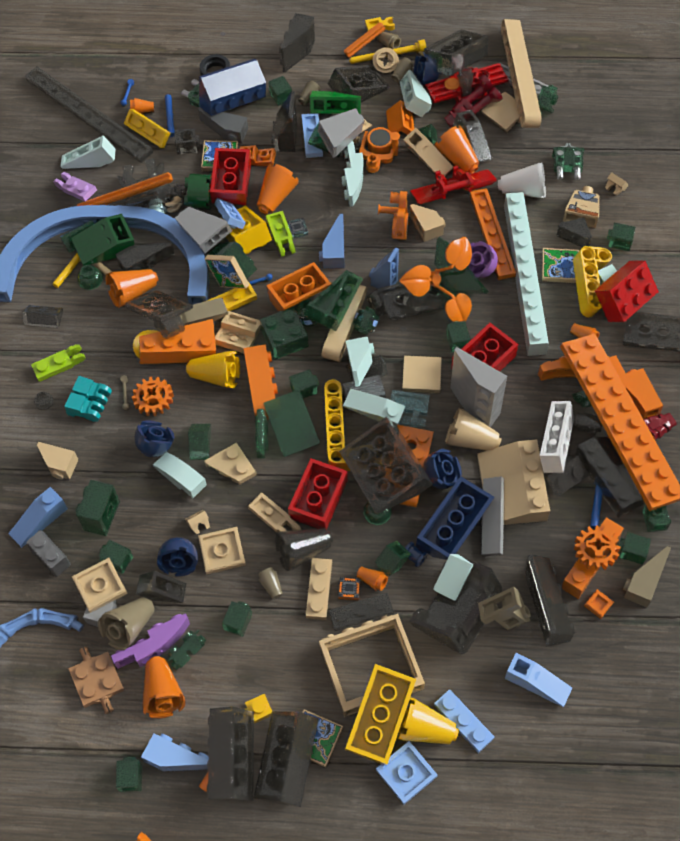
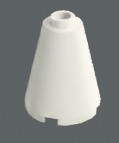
(526, 180)

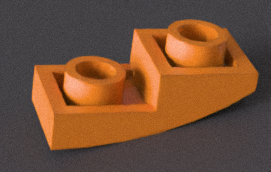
(261, 157)

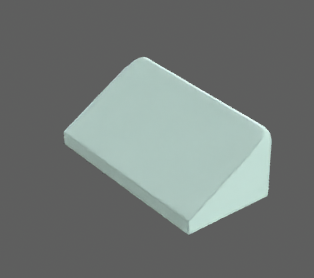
(453, 576)

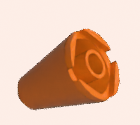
(458, 149)
(275, 187)
(129, 284)
(161, 690)

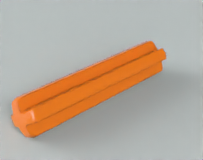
(364, 40)

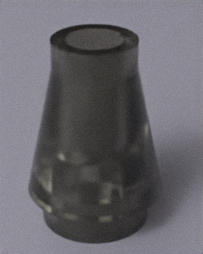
(465, 79)

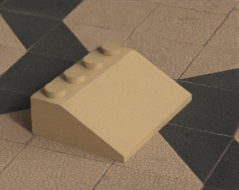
(523, 480)

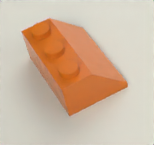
(297, 287)

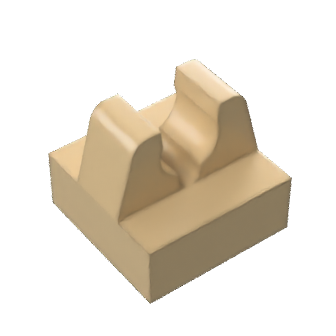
(613, 180)
(199, 517)

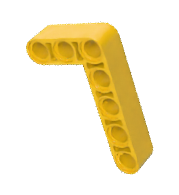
(334, 416)

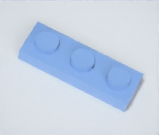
(309, 123)
(230, 214)
(469, 726)

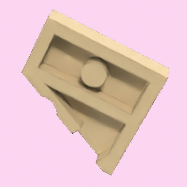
(232, 463)

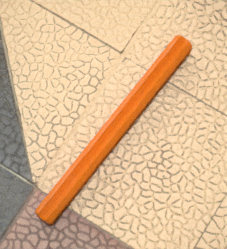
(130, 190)

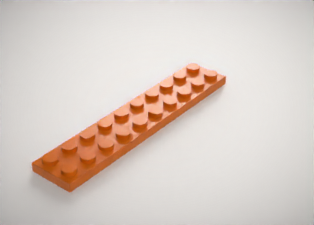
(622, 422)

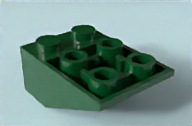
(103, 240)

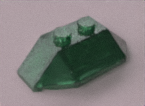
(461, 281)

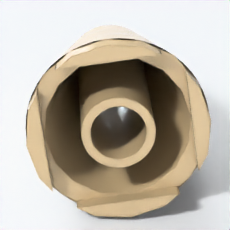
(471, 433)

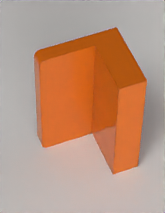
(400, 118)

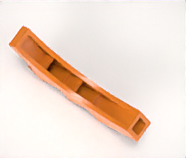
(635, 382)

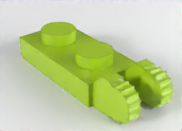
(280, 231)
(58, 362)

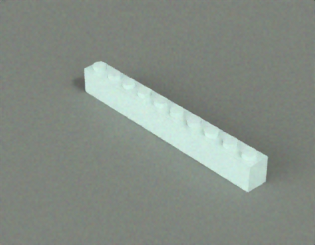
(526, 275)

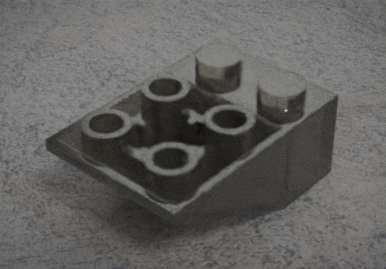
(297, 41)

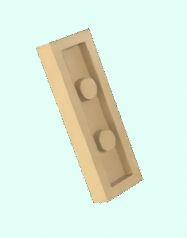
(319, 589)

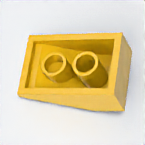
(253, 234)

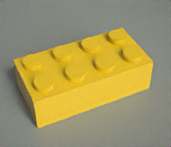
(380, 714)

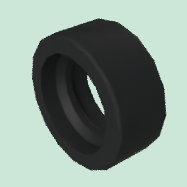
(211, 61)

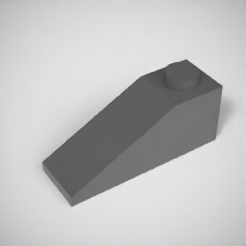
(227, 125)

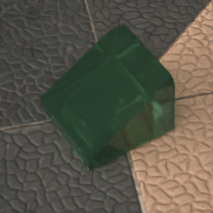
(430, 133)

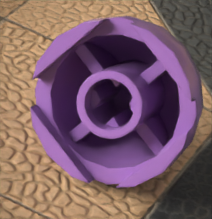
(483, 259)

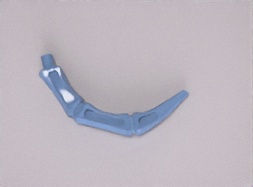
(40, 616)

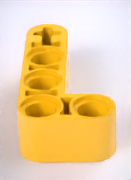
(586, 268)

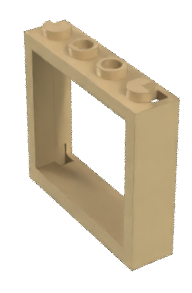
(366, 630)

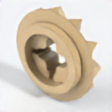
(381, 55)

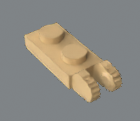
(271, 513)

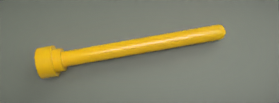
(419, 46)

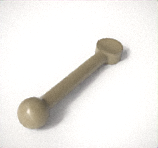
(124, 380)

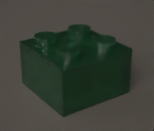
(284, 333)
(98, 507)

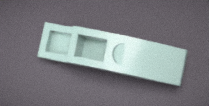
(353, 174)

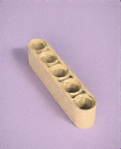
(336, 340)

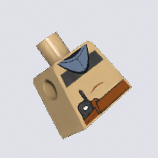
(583, 205)

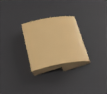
(503, 113)
(237, 332)

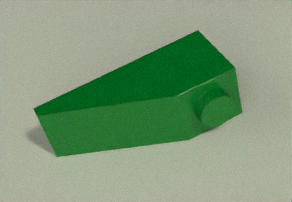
(333, 102)

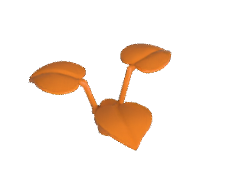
(421, 277)

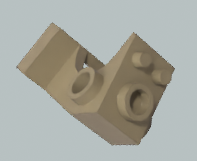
(512, 613)

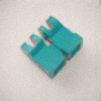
(79, 401)

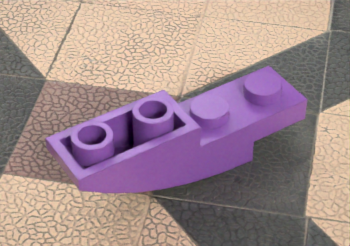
(161, 639)

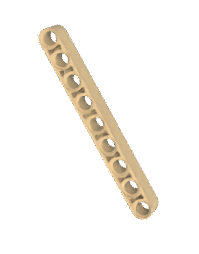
(521, 74)

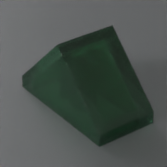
(199, 441)

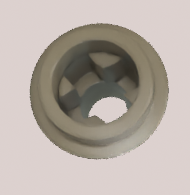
(389, 40)
(401, 69)
(305, 95)
(270, 582)

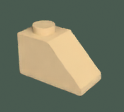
(427, 222)
(59, 460)

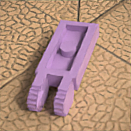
(75, 187)

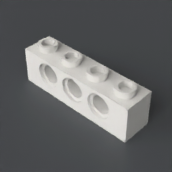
(557, 437)

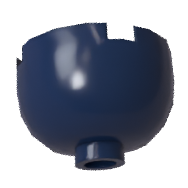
(425, 69)
(153, 439)
(442, 469)
(177, 556)

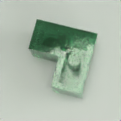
(236, 250)

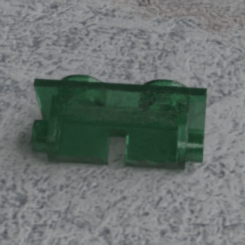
(178, 654)

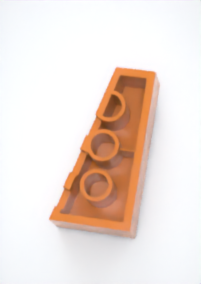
(194, 342)

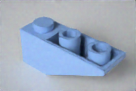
(537, 680)
(172, 757)

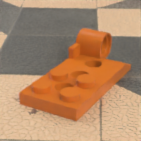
(423, 442)

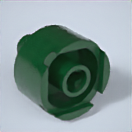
(198, 191)

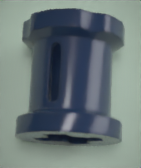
(417, 555)

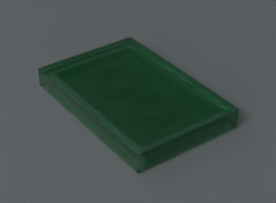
(291, 423)

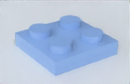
(406, 773)

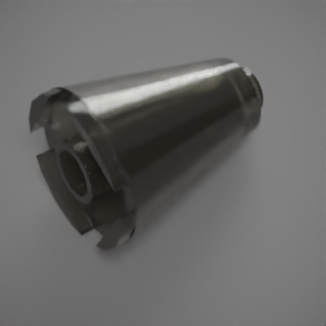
(301, 546)

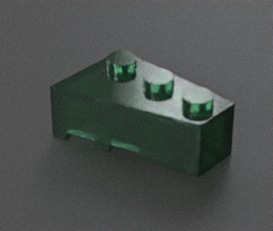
(334, 302)

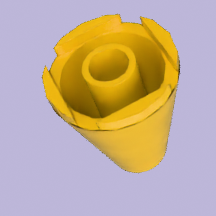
(216, 369)
(426, 725)

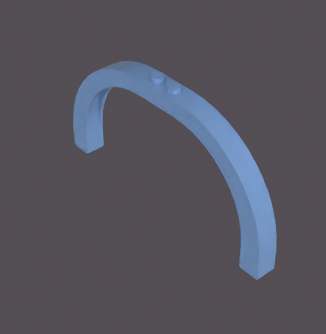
(70, 218)

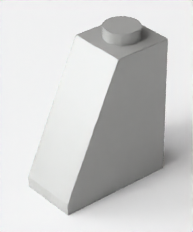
(340, 130)
(203, 228)

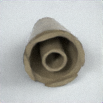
(125, 622)

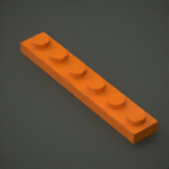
(492, 232)

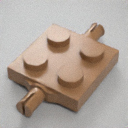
(96, 680)

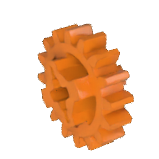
(152, 396)
(605, 546)

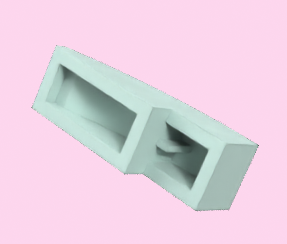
(180, 474)

